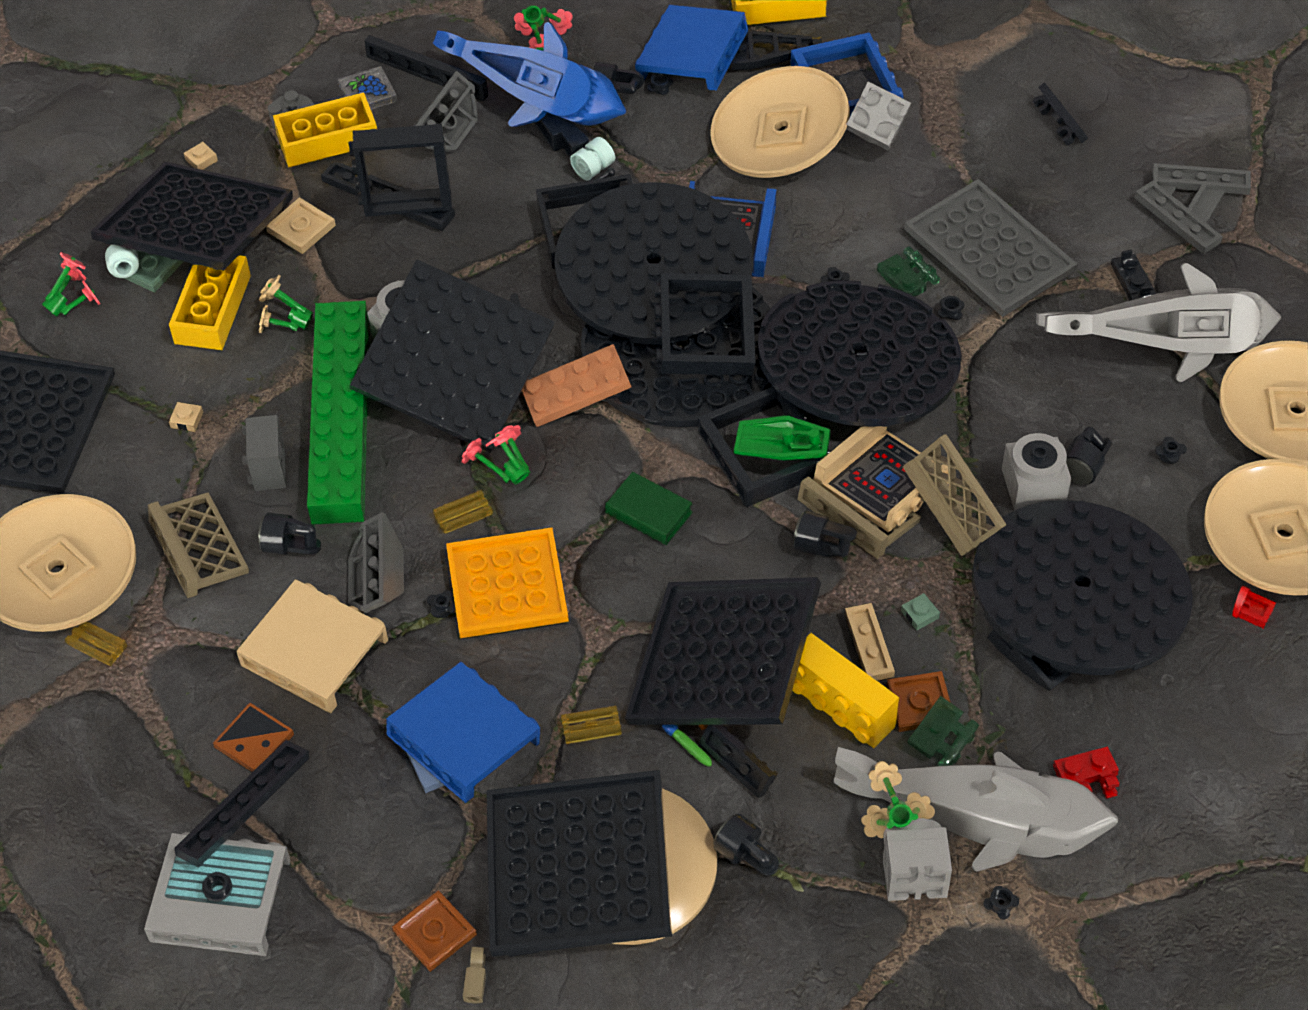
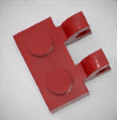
(1089, 768)

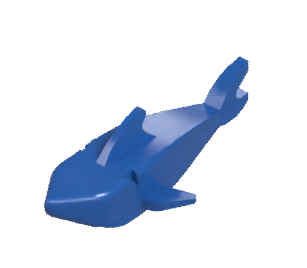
(540, 79)

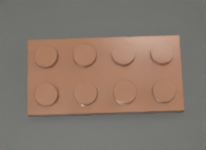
(575, 385)

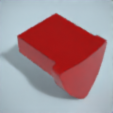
(1253, 607)

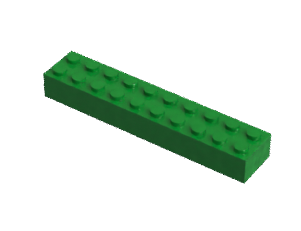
(338, 415)

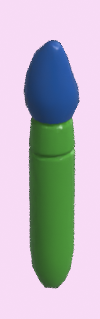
(688, 744)

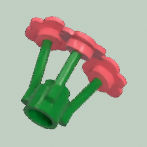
(533, 17)
(54, 300)
(516, 467)

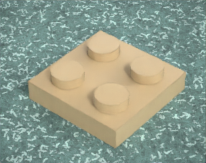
(300, 225)

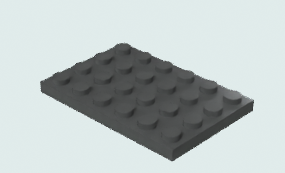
(990, 247)

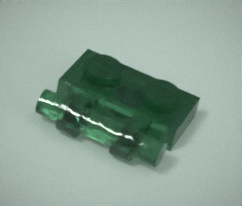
(902, 277)
(935, 728)

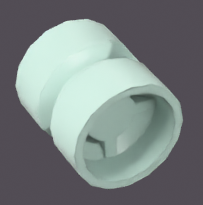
(593, 158)

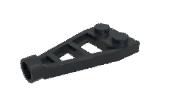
(747, 59)

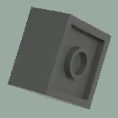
(265, 453)

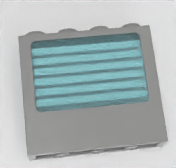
(236, 924)

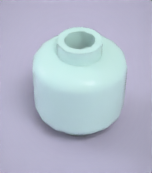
(121, 261)

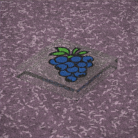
(373, 84)

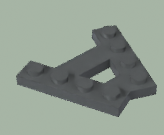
(1191, 221)

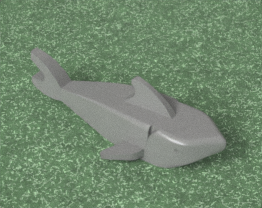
(1188, 320)
(994, 805)

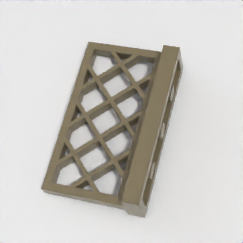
(944, 499)
(868, 534)
(178, 554)

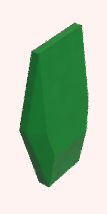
(781, 439)

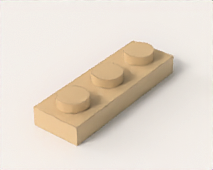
(869, 641)

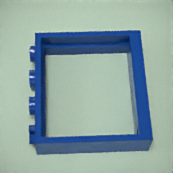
(846, 48)

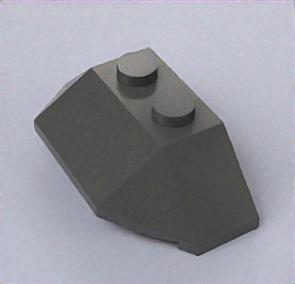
(454, 109)
(375, 565)

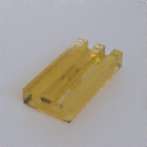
(460, 509)
(100, 633)
(591, 729)

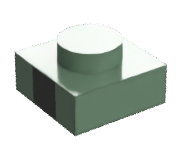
(920, 611)

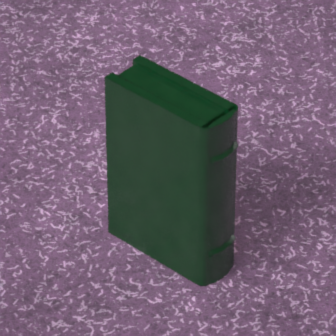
(649, 508)

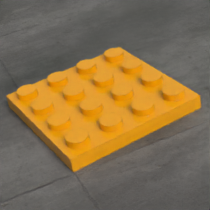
(506, 582)

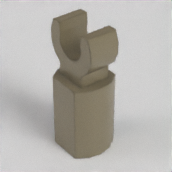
(475, 977)

